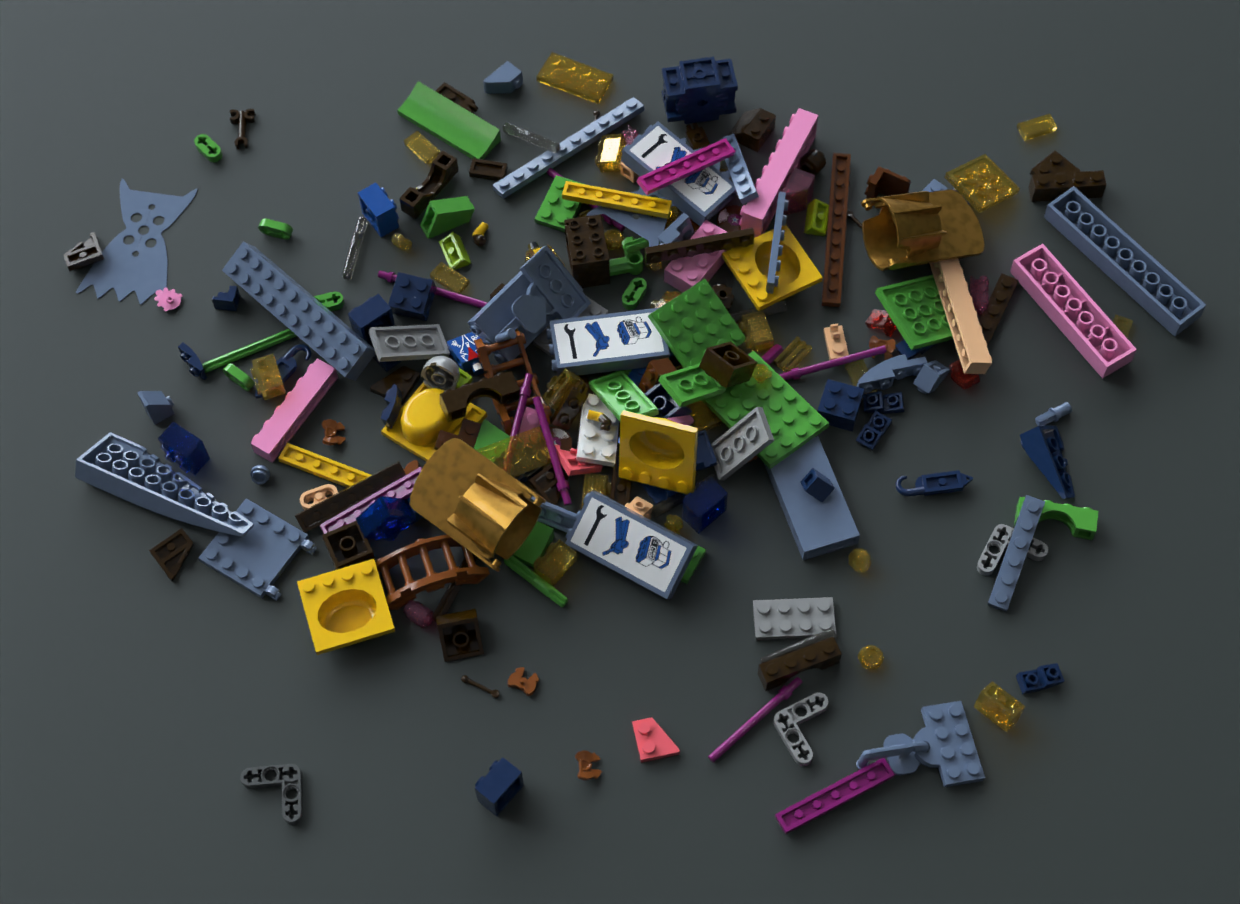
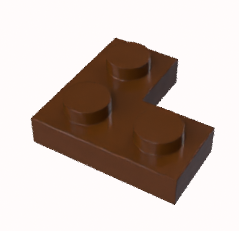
(468, 433)

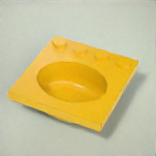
(751, 268)
(422, 420)
(657, 452)
(345, 606)

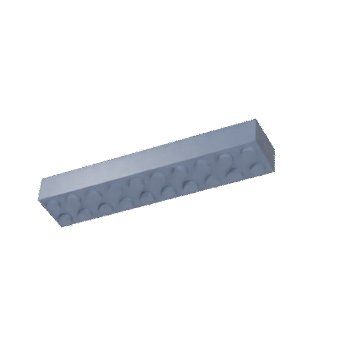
(1124, 261)
(299, 311)

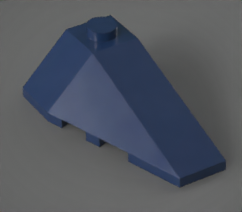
(1044, 448)

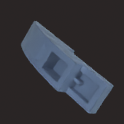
(884, 373)

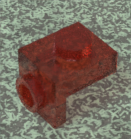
(881, 320)
(958, 376)

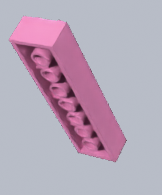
(794, 144)
(1073, 311)

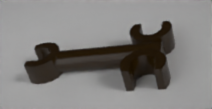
(241, 118)

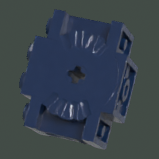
(699, 90)

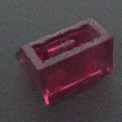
(798, 190)

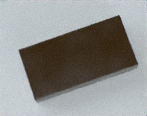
(487, 169)

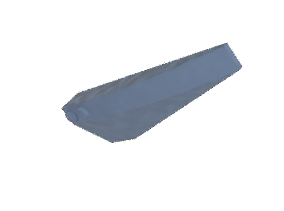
(143, 480)

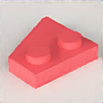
(573, 467)
(652, 740)

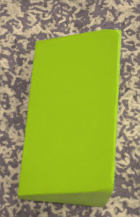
(816, 218)
(454, 251)

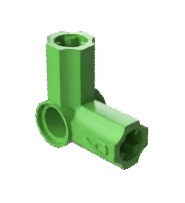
(631, 263)

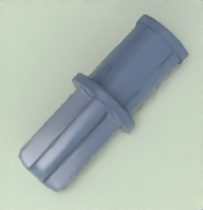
(1053, 414)

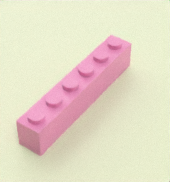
(294, 410)

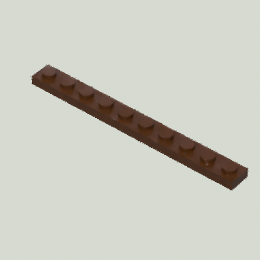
(836, 230)

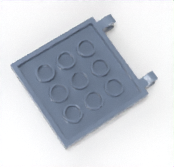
(260, 554)

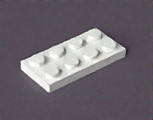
(595, 444)

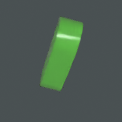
(205, 150)
(275, 228)
(637, 295)
(328, 302)
(238, 377)

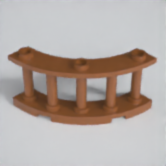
(503, 410)
(433, 581)

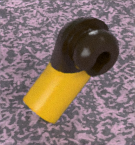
(478, 234)
(600, 417)

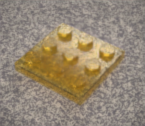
(982, 183)

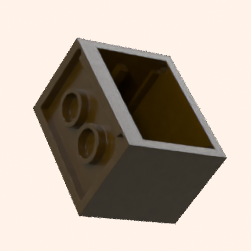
(587, 251)

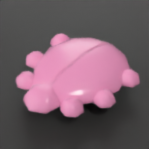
(168, 299)

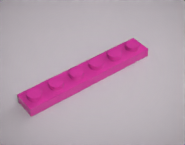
(685, 166)

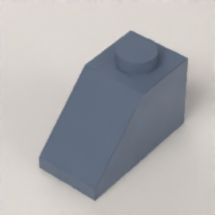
(503, 80)
(931, 376)
(156, 405)

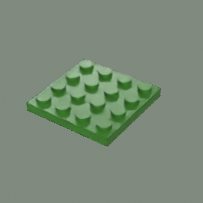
(916, 311)
(695, 323)

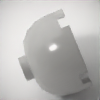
(441, 373)

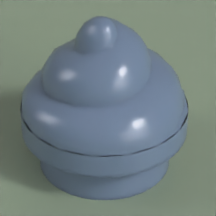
(260, 474)

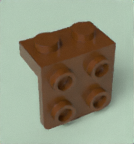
(886, 183)

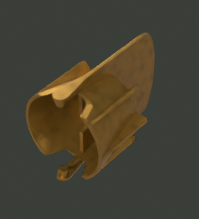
(920, 229)
(475, 502)

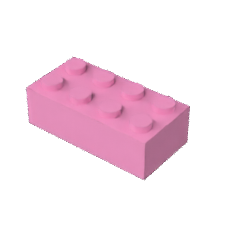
(688, 271)

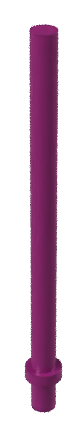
(391, 277)

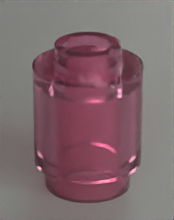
(418, 613)

